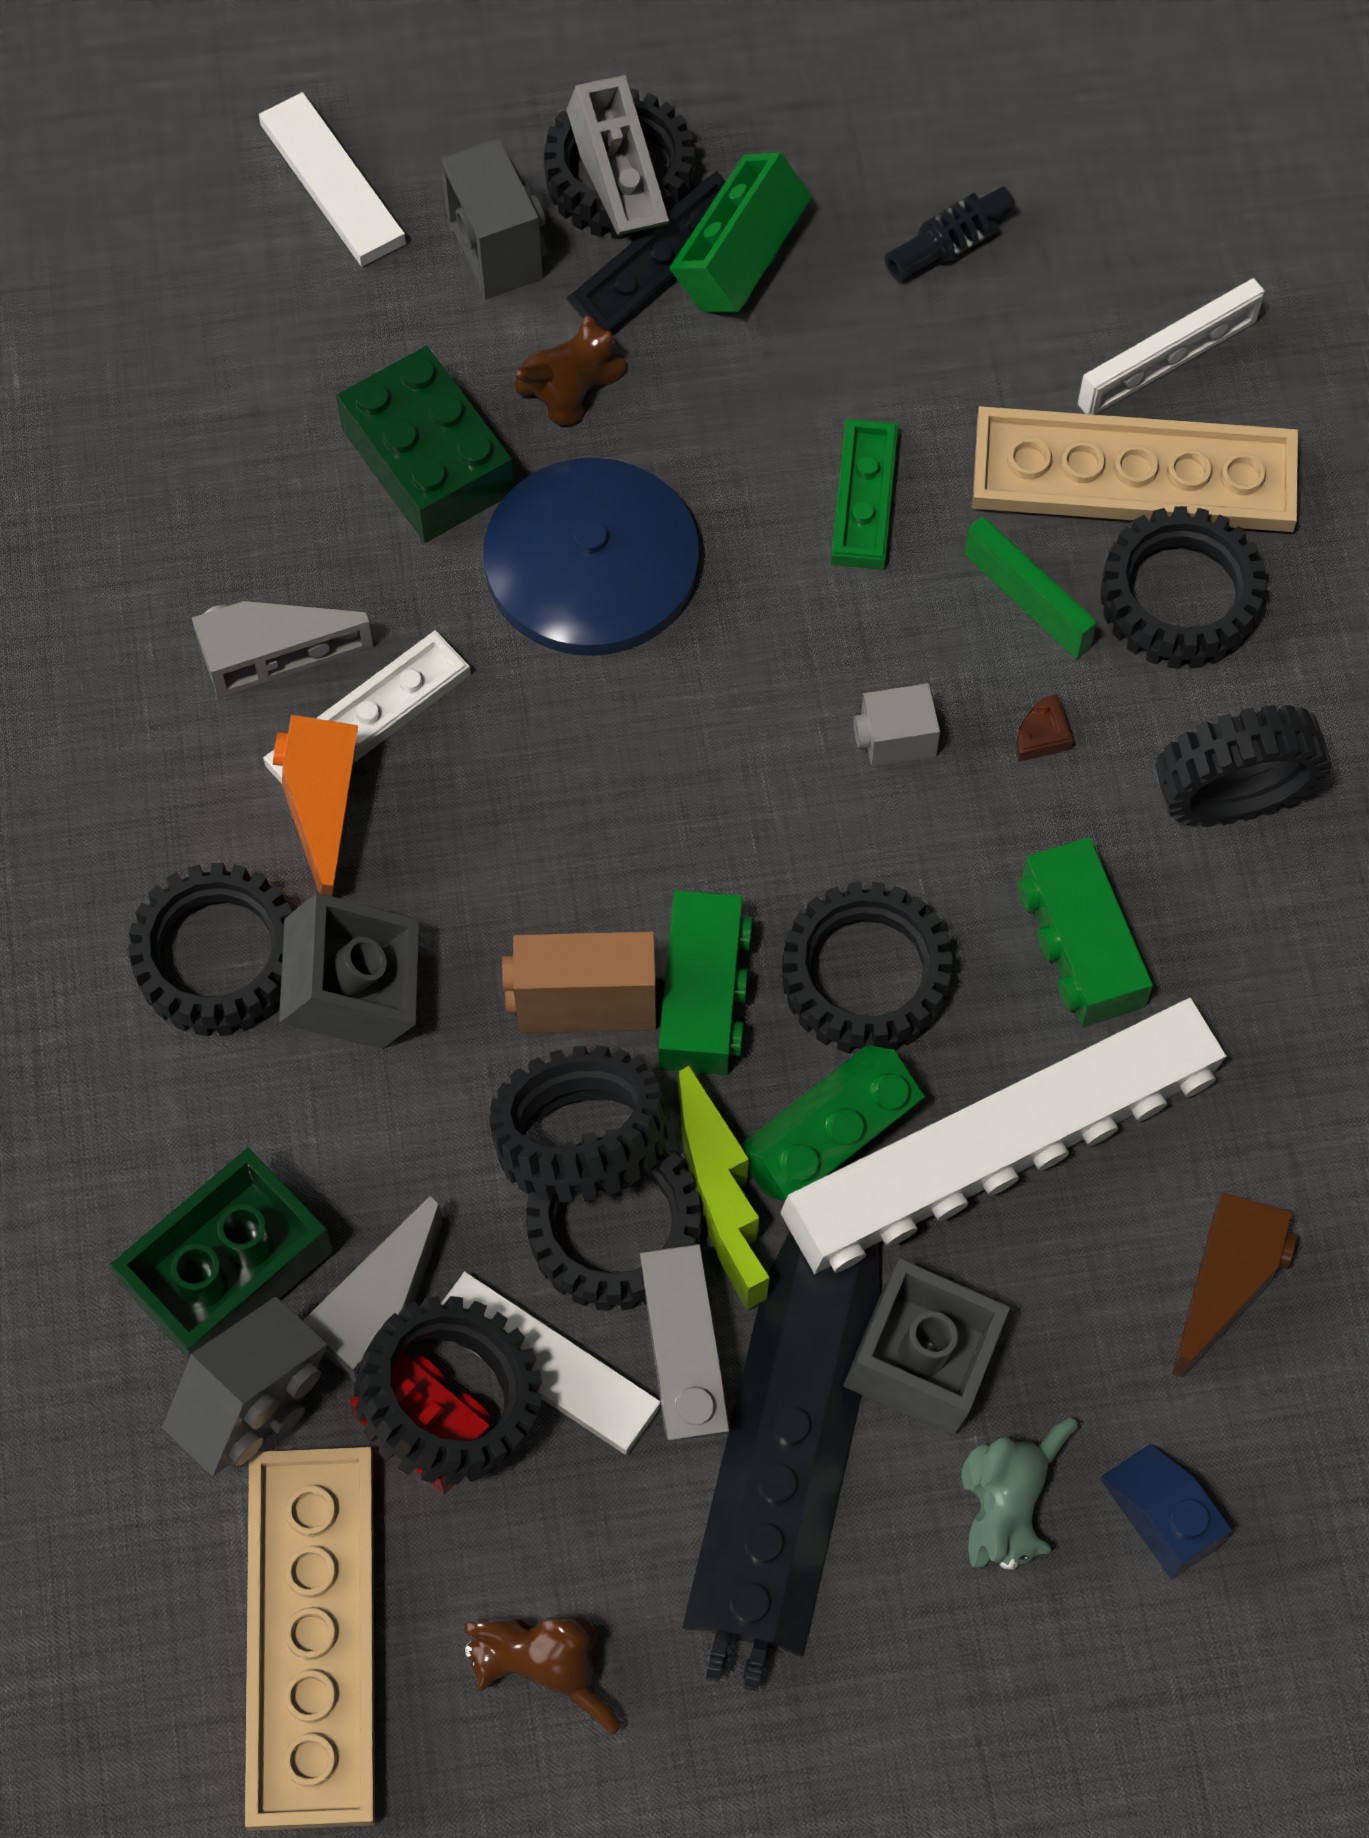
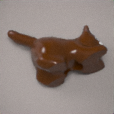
(569, 370)
(551, 1654)

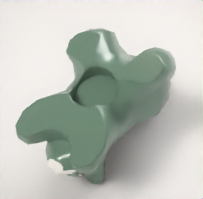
(1008, 1483)

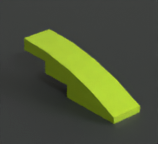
(718, 1171)

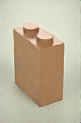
(581, 982)

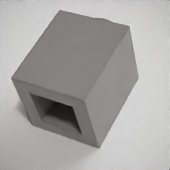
(898, 725)

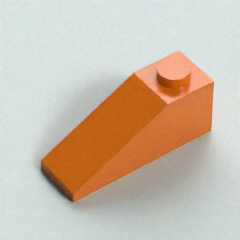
(316, 783)

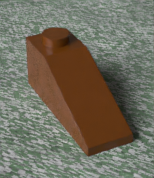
(1237, 1265)

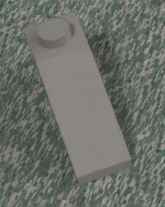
(616, 154)
(268, 641)
(376, 1289)
(683, 1342)

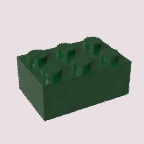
(425, 443)
(222, 1254)

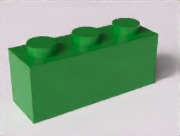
(741, 232)
(1084, 932)
(703, 982)
(830, 1121)

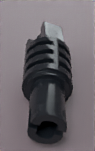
(950, 233)

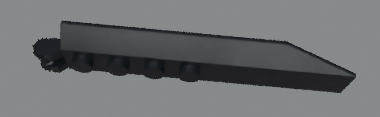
(782, 1461)

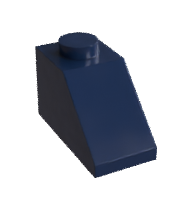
(1167, 1509)

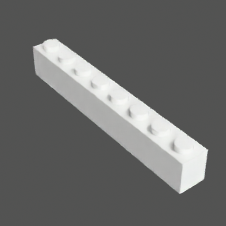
(1001, 1136)

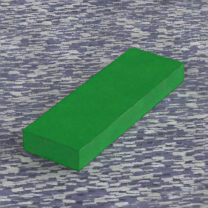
(864, 494)
(1030, 587)

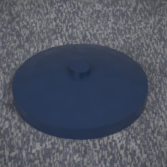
(591, 556)

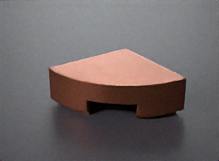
(1043, 730)

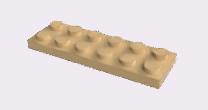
(1134, 467)
(310, 1640)

